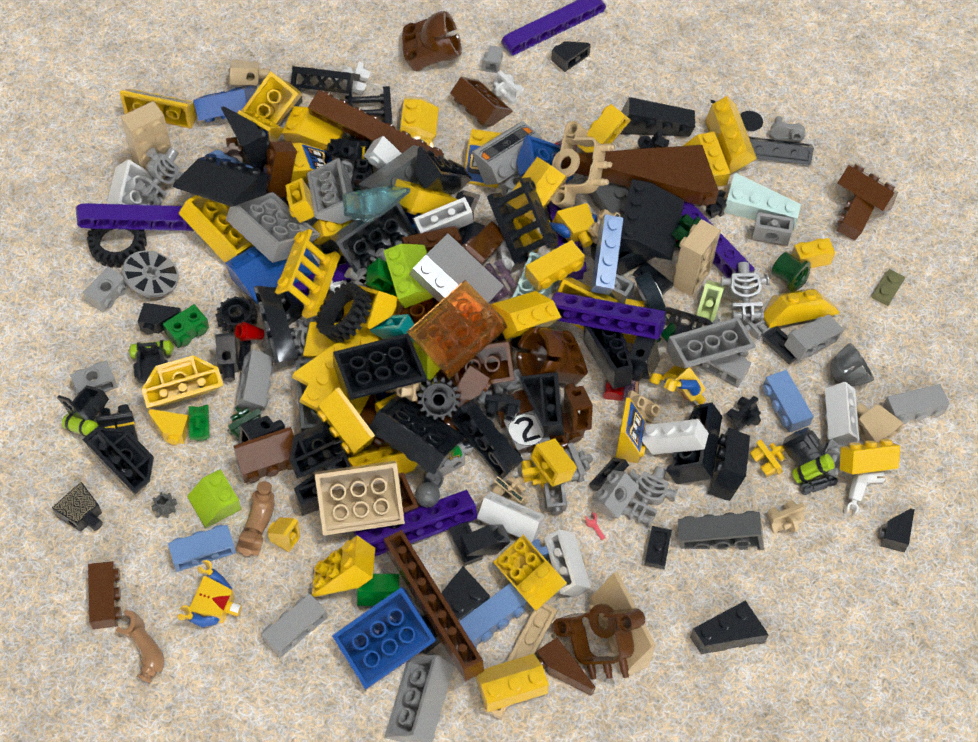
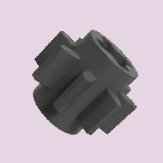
(164, 499)

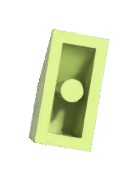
(710, 300)

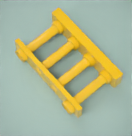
(323, 274)

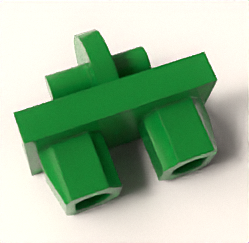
(199, 423)

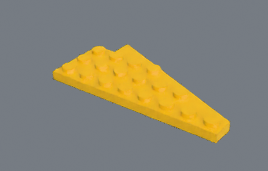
(321, 376)

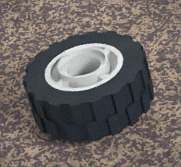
(650, 292)

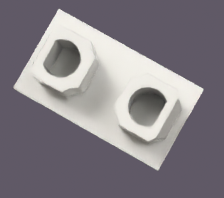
(505, 86)
(358, 87)

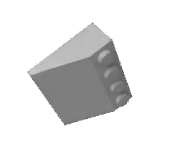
(268, 225)
(449, 266)

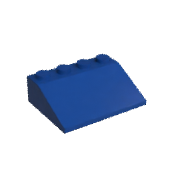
(255, 269)
(384, 637)

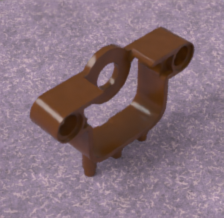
(620, 624)

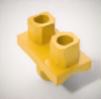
(772, 465)
(532, 473)

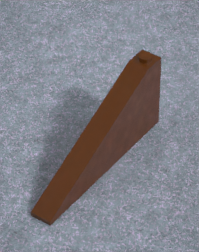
(676, 169)

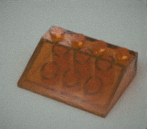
(457, 329)

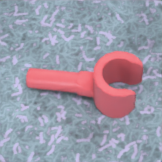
(593, 523)

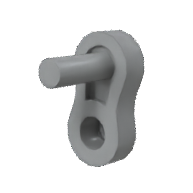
(781, 130)

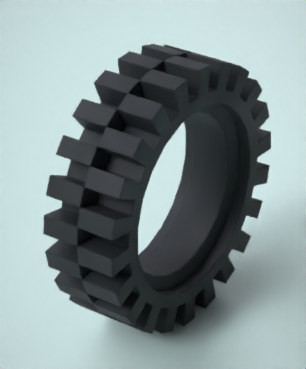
(100, 254)
(353, 319)

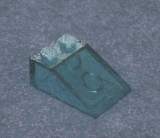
(372, 202)

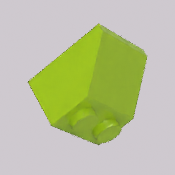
(214, 499)

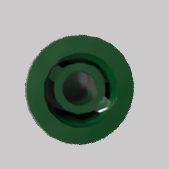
(791, 271)

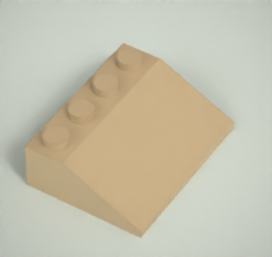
(359, 497)
(617, 596)

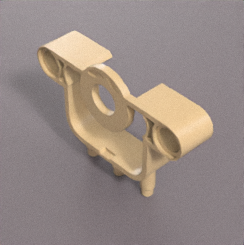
(576, 134)

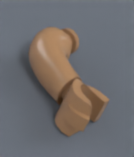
(260, 514)
(152, 656)

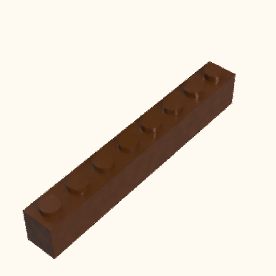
(360, 125)
(434, 605)

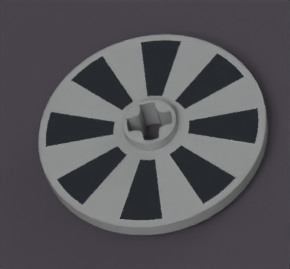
(138, 279)

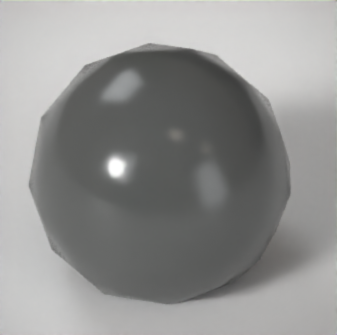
(427, 494)

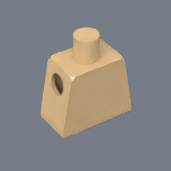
(241, 70)
(877, 423)

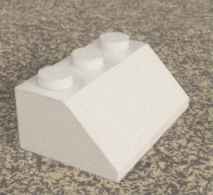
(124, 182)

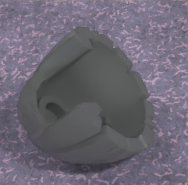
(851, 367)

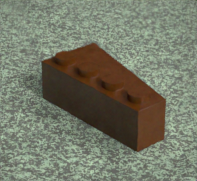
(484, 243)

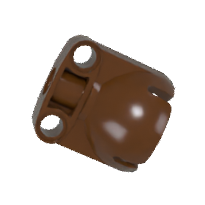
(427, 41)
(550, 353)

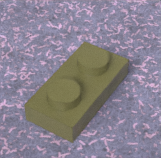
(888, 287)

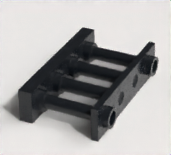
(384, 112)
(507, 227)

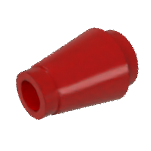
(248, 332)

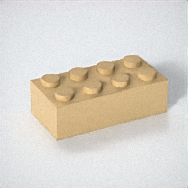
(145, 130)
(695, 257)

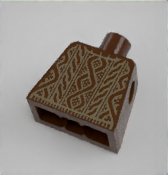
(578, 400)

